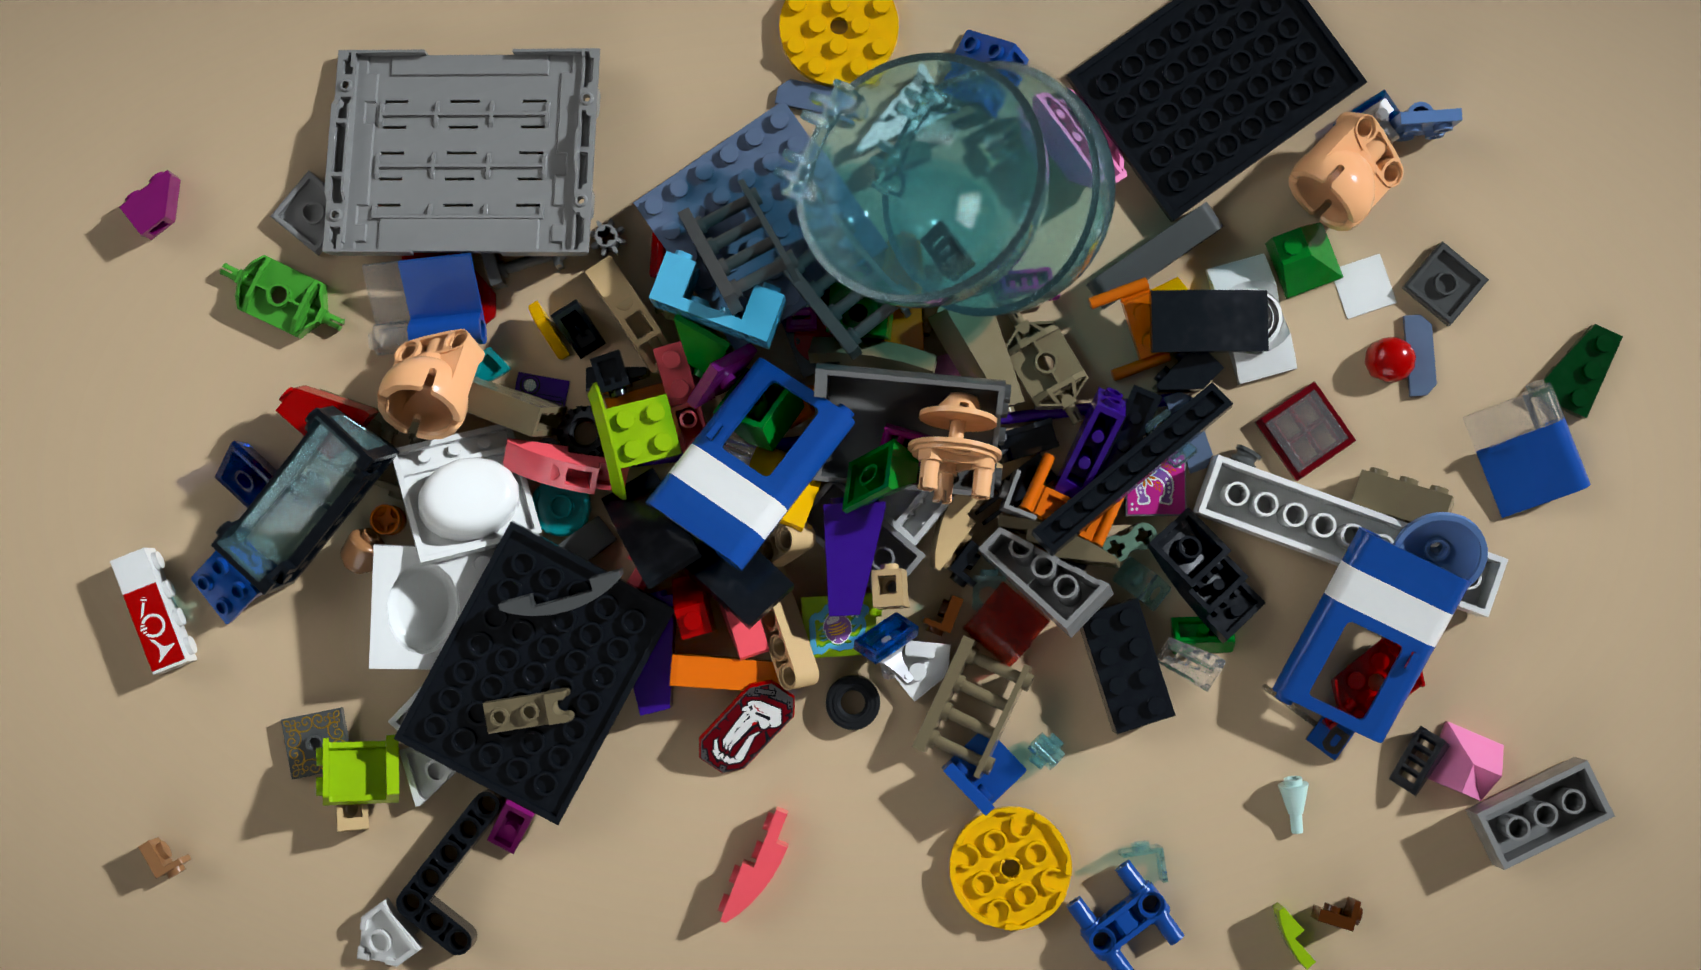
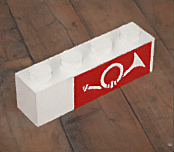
(154, 610)

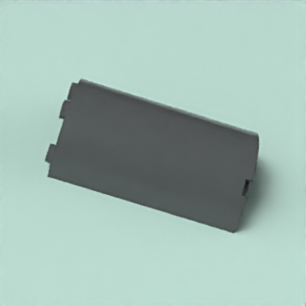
(896, 398)

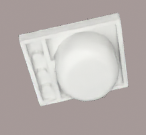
(462, 493)
(417, 604)

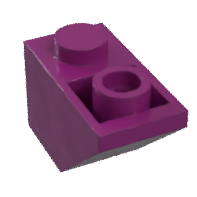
(154, 206)

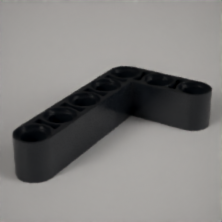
(445, 868)

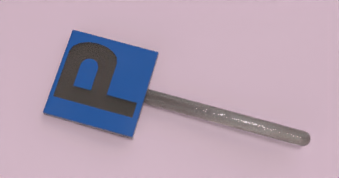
(1328, 741)

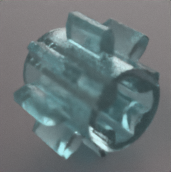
(1046, 751)

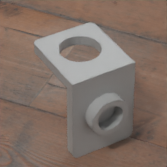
(1006, 492)

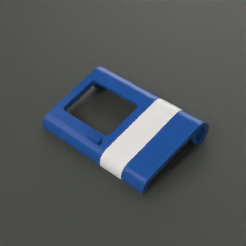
(728, 500)
(1390, 596)

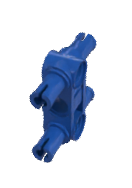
(1125, 918)

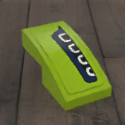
(1289, 930)

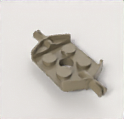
(1049, 388)

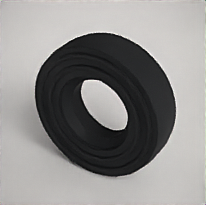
(852, 721)

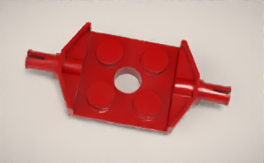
(1351, 684)

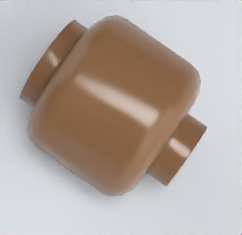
(358, 550)

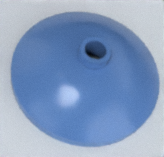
(1460, 548)

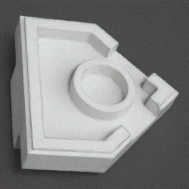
(927, 665)
(387, 936)

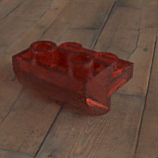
(1005, 624)

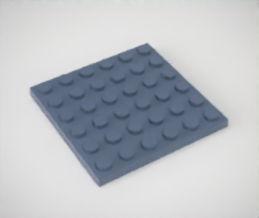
(713, 183)

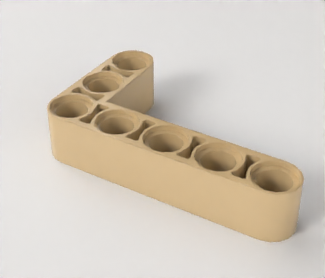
(783, 624)

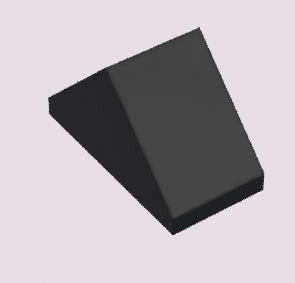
(578, 328)

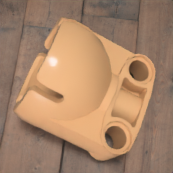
(1347, 169)
(430, 383)

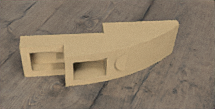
(627, 309)
(952, 529)

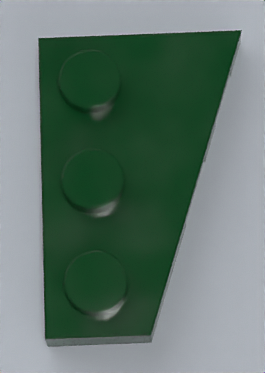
(1583, 370)

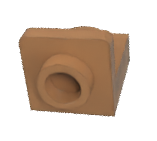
(158, 858)

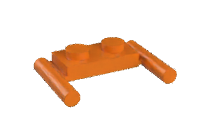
(1136, 307)
(1045, 501)

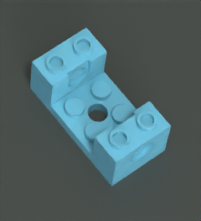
(676, 285)

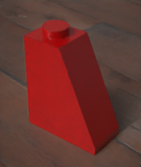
(301, 400)
(692, 608)

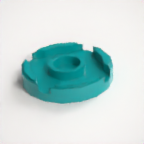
(561, 510)

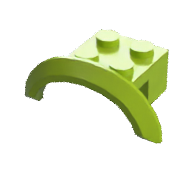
(633, 434)

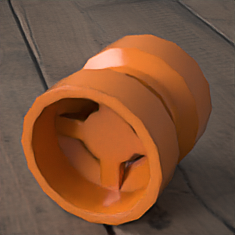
(383, 516)

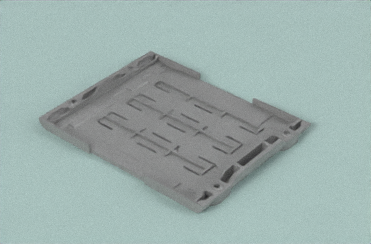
(429, 86)

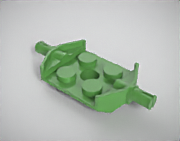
(305, 301)

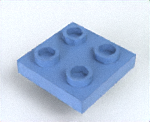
(1423, 120)

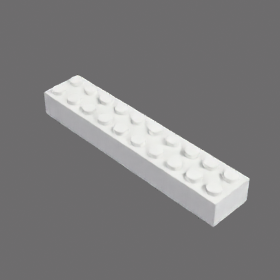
(1311, 520)

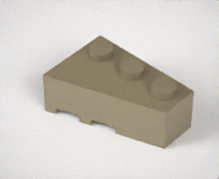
(1400, 497)

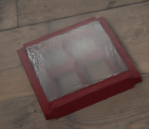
(1305, 431)

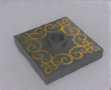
(306, 733)

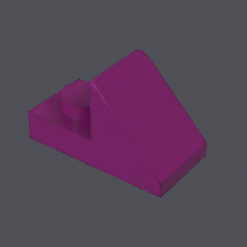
(510, 826)

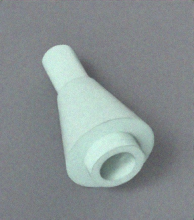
(1294, 796)

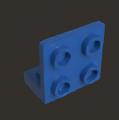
(989, 48)
(224, 587)
(990, 787)

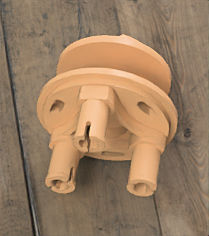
(947, 456)

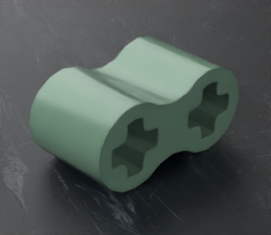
(1128, 542)

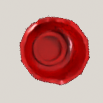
(1390, 359)

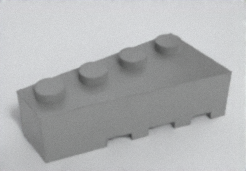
(1052, 585)

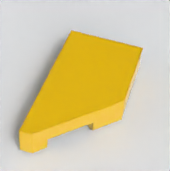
(548, 330)

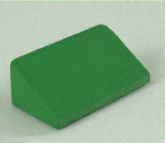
(1197, 634)

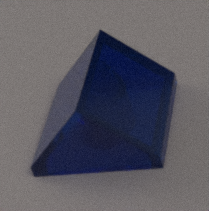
(244, 472)

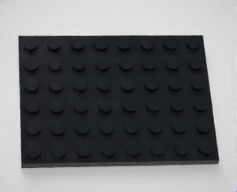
(1213, 90)
(507, 655)

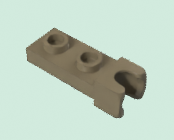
(526, 711)

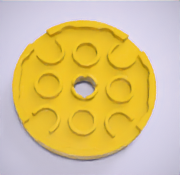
(831, 56)
(1018, 899)

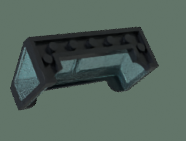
(305, 500)

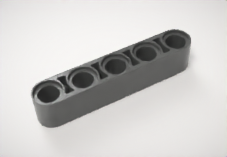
(1159, 251)

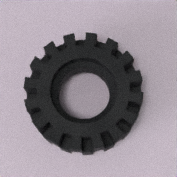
(567, 429)

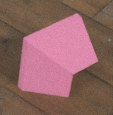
(1470, 763)

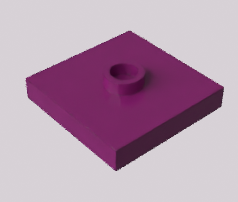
(721, 375)

